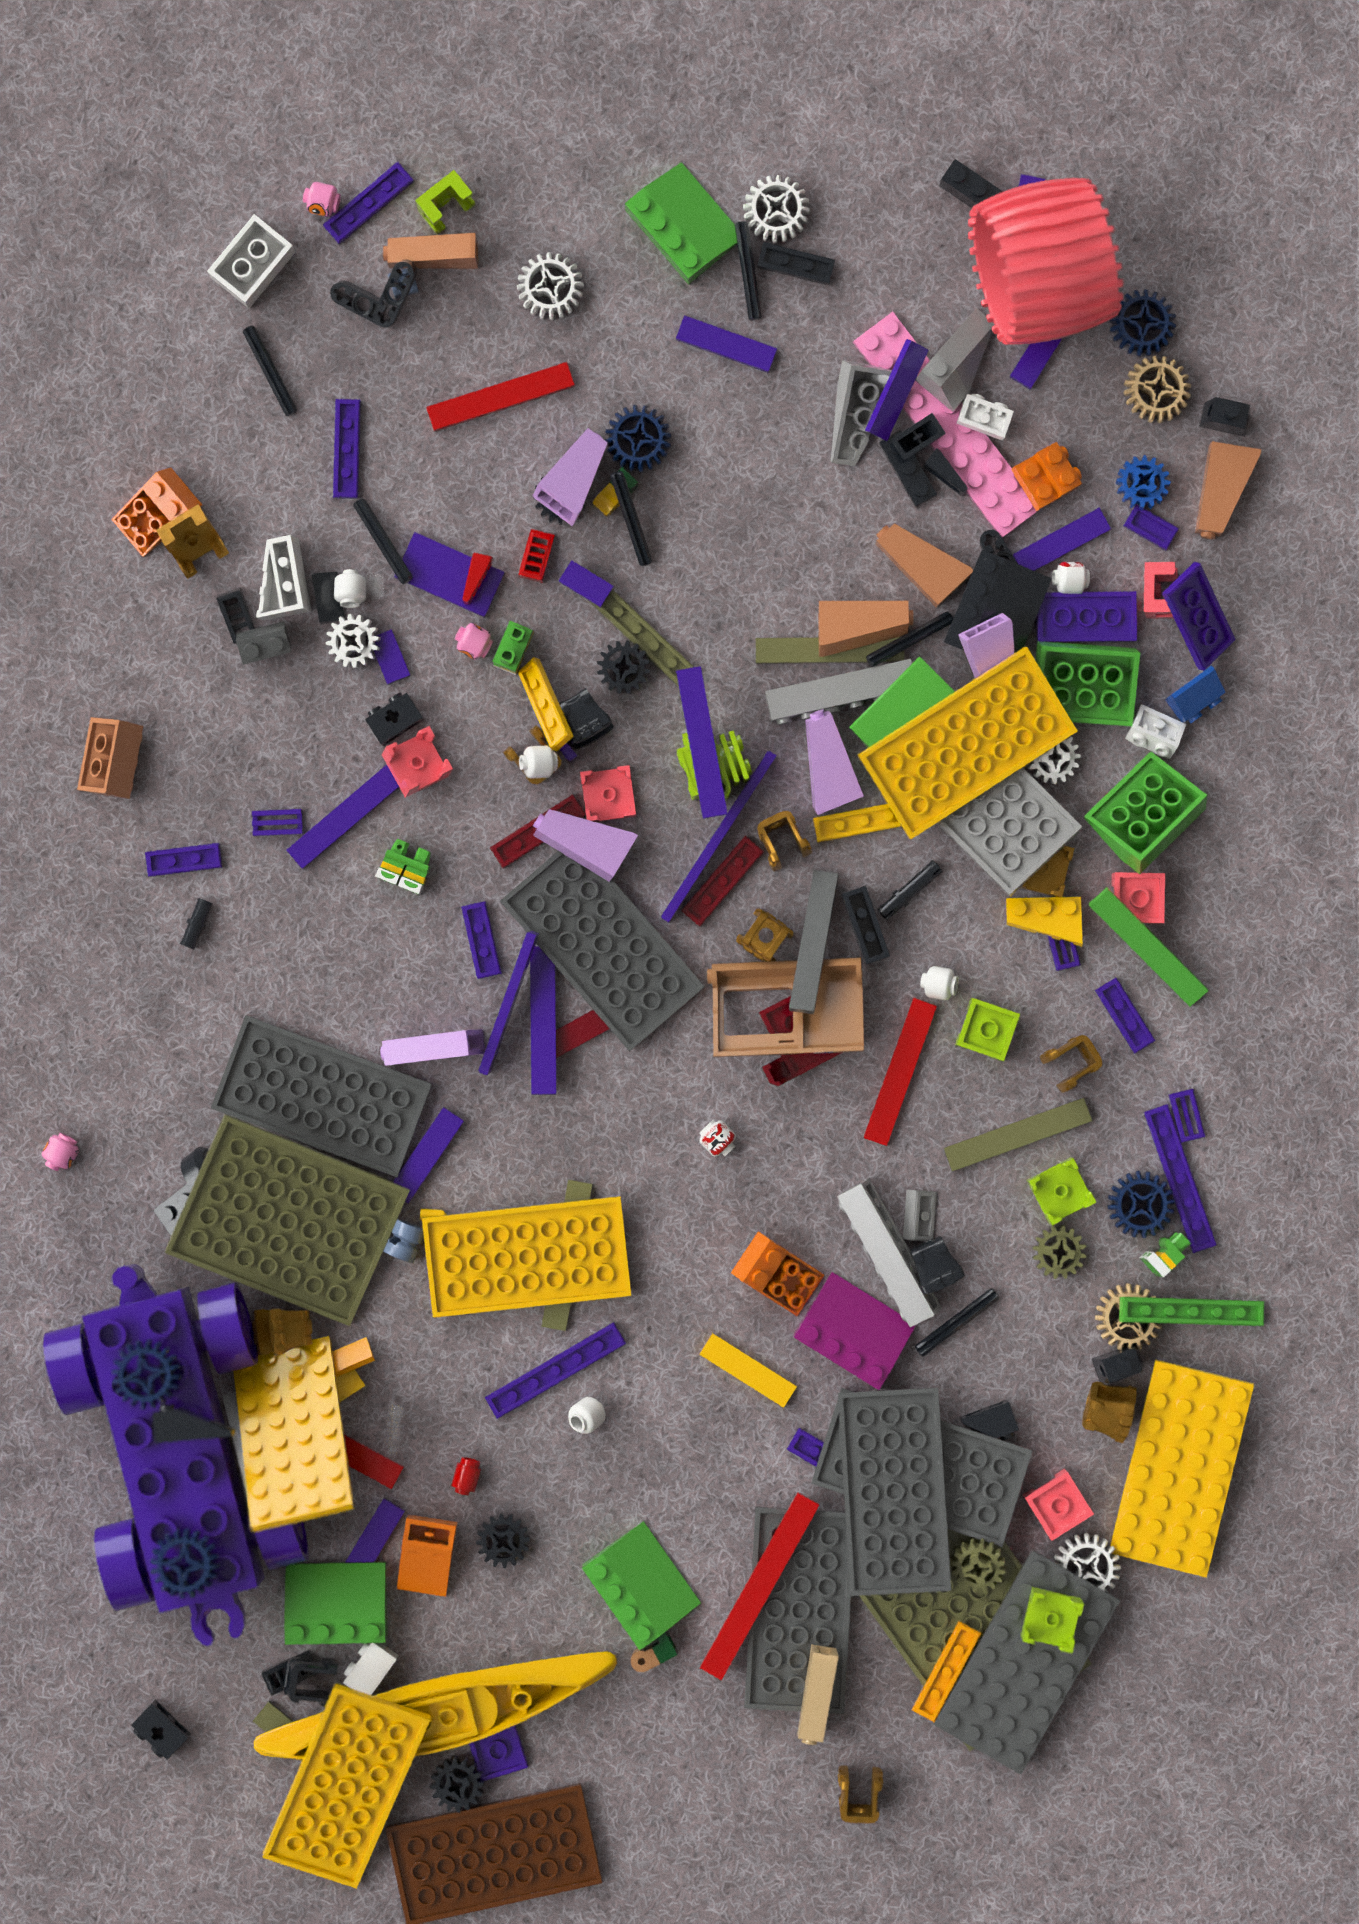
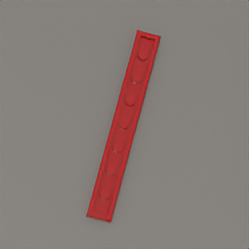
(759, 1586)

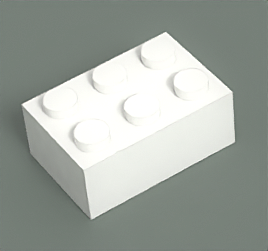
(251, 261)

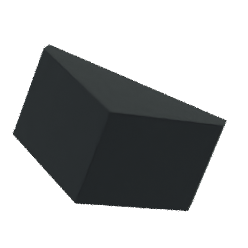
(918, 437)

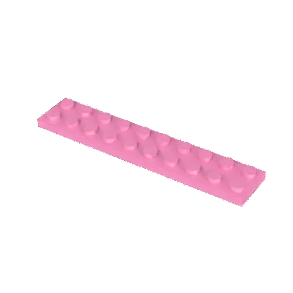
(968, 451)

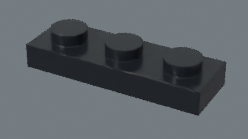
(796, 263)
(909, 473)

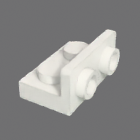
(985, 416)
(1155, 732)

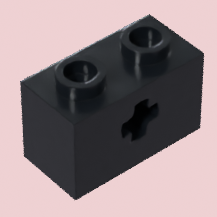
(388, 731)
(173, 1735)

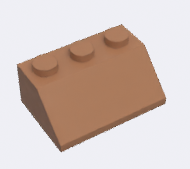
(110, 757)

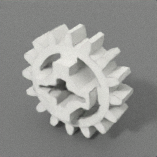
(359, 632)
(1053, 766)

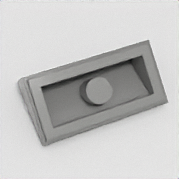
(919, 1215)

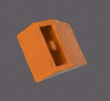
(152, 507)
(777, 1273)
(426, 1555)

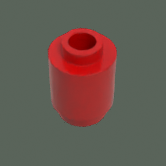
(466, 1476)

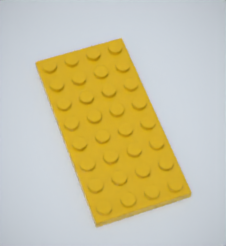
(967, 742)
(526, 1256)
(293, 1437)
(1181, 1468)
(346, 1785)

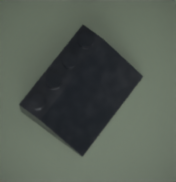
(999, 588)

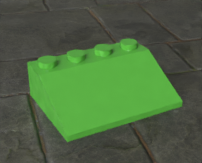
(683, 222)
(1092, 680)
(904, 700)
(1146, 811)
(641, 1585)
(335, 1603)

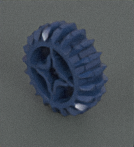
(1153, 323)
(649, 441)
(1149, 1196)
(143, 1363)
(173, 1563)

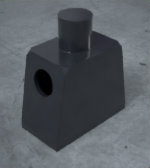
(1225, 416)
(1118, 1364)

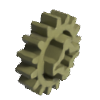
(1057, 1264)
(981, 1562)

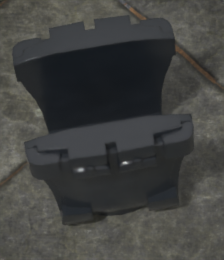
(585, 719)
(935, 1265)
(297, 1664)

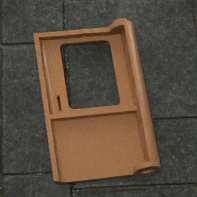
(831, 1029)

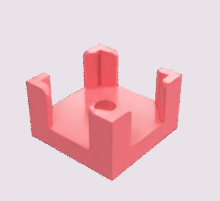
(1155, 573)
(416, 762)
(608, 794)
(1142, 894)
(1058, 1505)

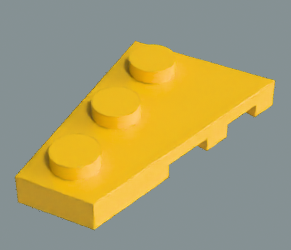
(1047, 915)

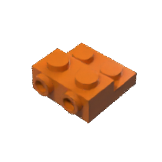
(1047, 476)

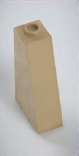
(817, 1694)

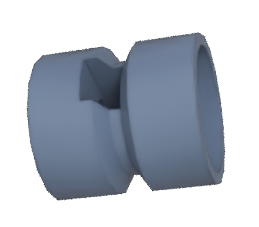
(404, 1241)

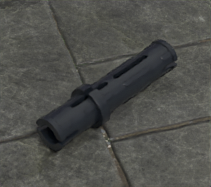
(909, 890)

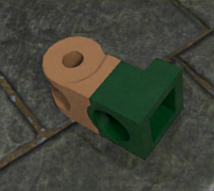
(655, 1654)

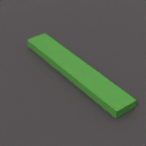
(1148, 946)
(1191, 1311)

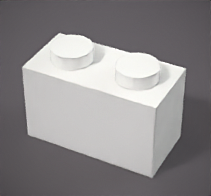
(371, 1667)

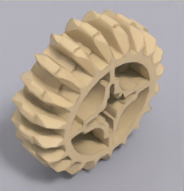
(1146, 387)
(1110, 1330)

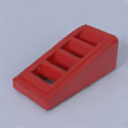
(478, 569)
(532, 575)

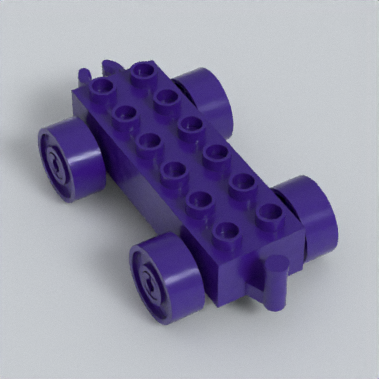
(177, 1481)

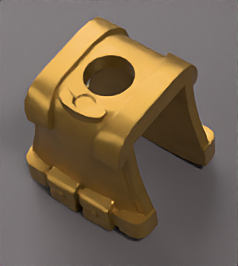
(538, 734)
(775, 822)
(751, 940)
(1088, 1052)
(281, 1330)
(1110, 1410)
(859, 1812)

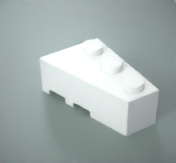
(284, 580)

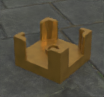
(190, 538)
(1052, 875)

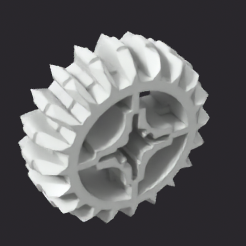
(784, 216)
(539, 289)
(1099, 1548)

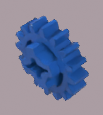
(1135, 475)

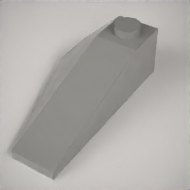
(955, 365)
(856, 399)

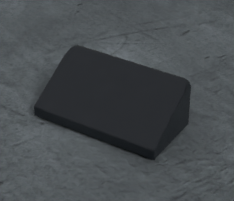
(327, 607)

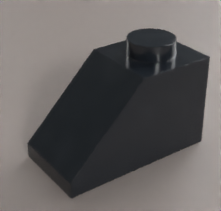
(993, 1420)

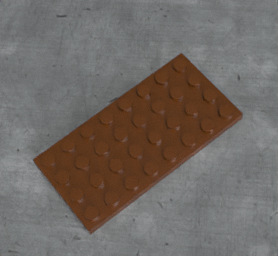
(494, 1854)

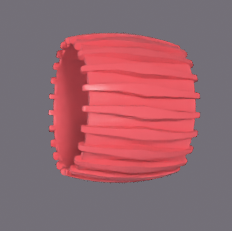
(1045, 260)

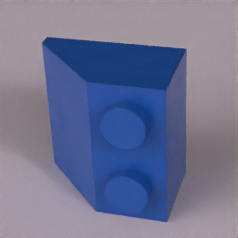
(1196, 695)

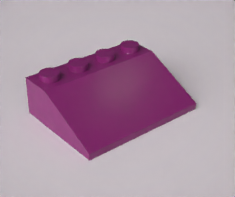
(854, 1330)

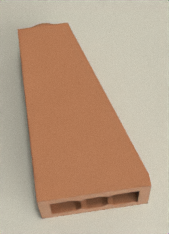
(434, 251)
(1223, 483)
(923, 564)
(860, 623)

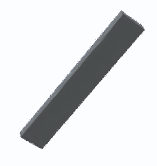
(813, 942)

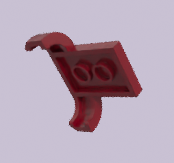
(779, 1020)

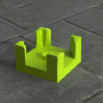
(440, 195)
(987, 1029)
(1060, 1191)
(1051, 1619)

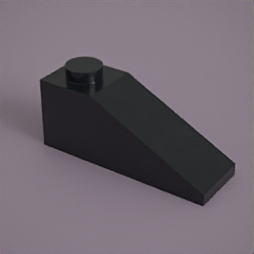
(180, 1424)

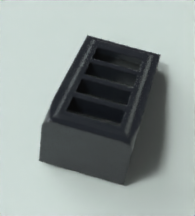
(942, 469)
(236, 593)
(266, 1674)

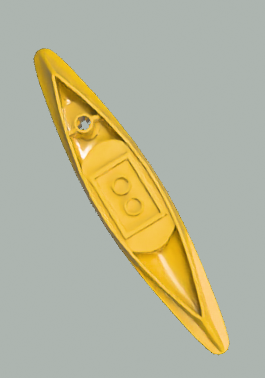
(467, 1703)

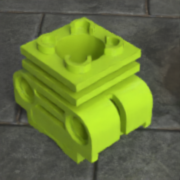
(729, 760)

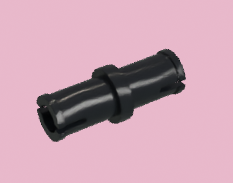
(196, 923)

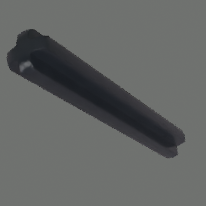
(748, 270)
(269, 370)
(631, 518)
(383, 541)
(909, 639)
(957, 1322)

